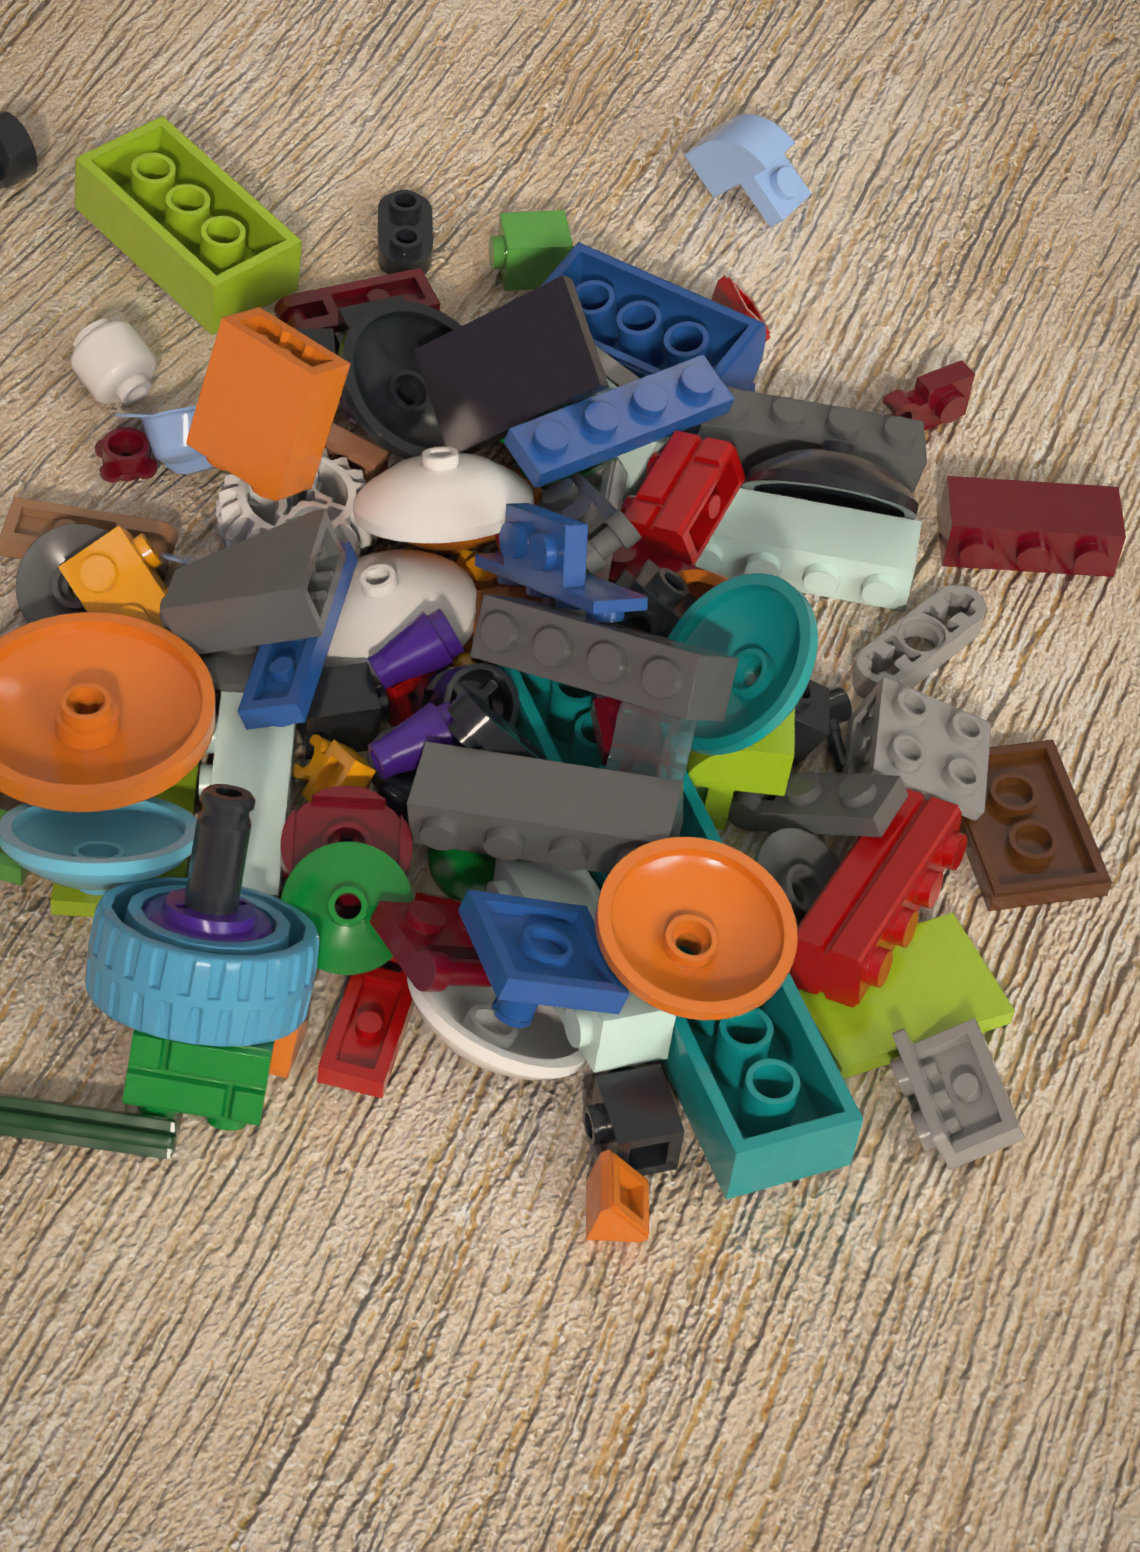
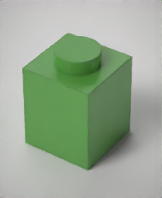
(529, 247)

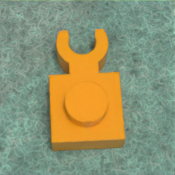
(332, 766)

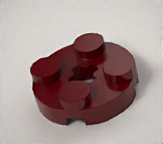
(341, 814)

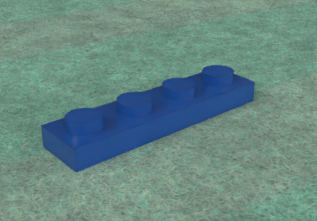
(618, 421)
(289, 671)

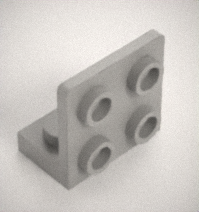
(923, 742)

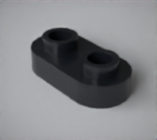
(404, 232)
(481, 726)

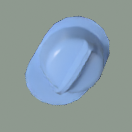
(168, 436)

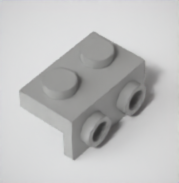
(958, 1093)

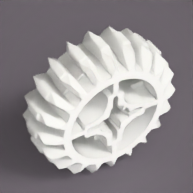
(246, 514)

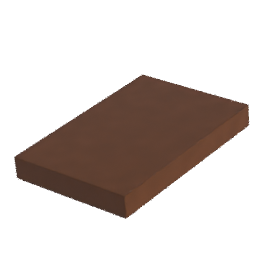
(1033, 833)

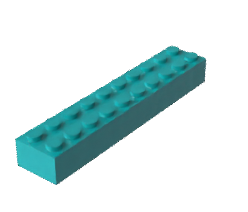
(752, 1083)

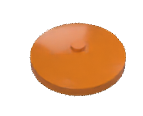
(99, 711)

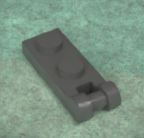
(606, 525)
(823, 805)

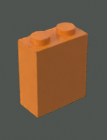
(267, 404)

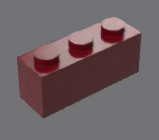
(1030, 526)

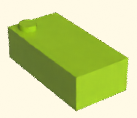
(187, 223)

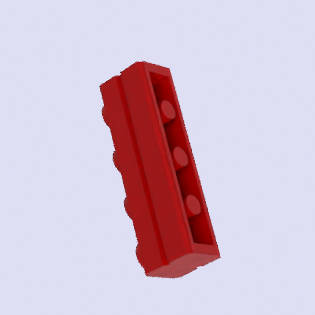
(876, 900)

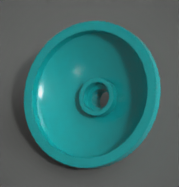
(776, 643)

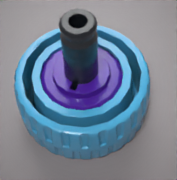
(202, 951)

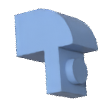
(751, 154)

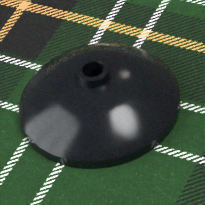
(386, 368)
(833, 478)

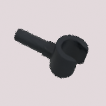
(840, 712)

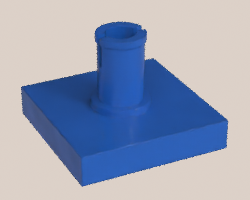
(539, 956)

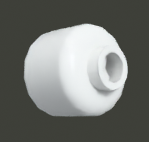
(113, 362)

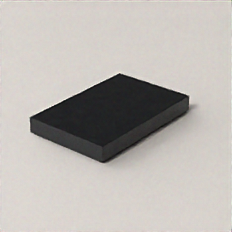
(511, 366)

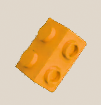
(118, 576)

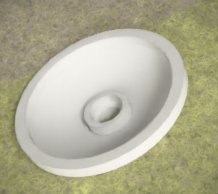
(439, 498)
(389, 593)
(469, 1027)

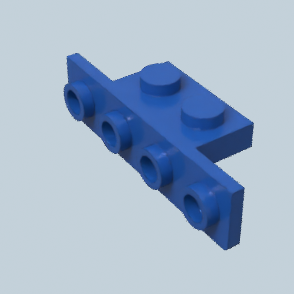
(550, 559)

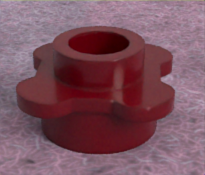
(125, 456)

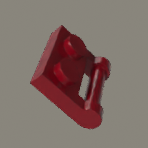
(429, 944)

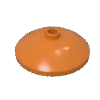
(699, 899)

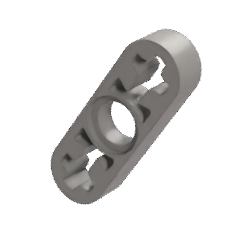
(927, 622)

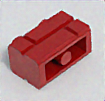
(685, 494)

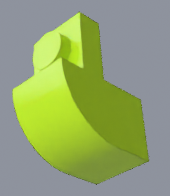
(755, 769)

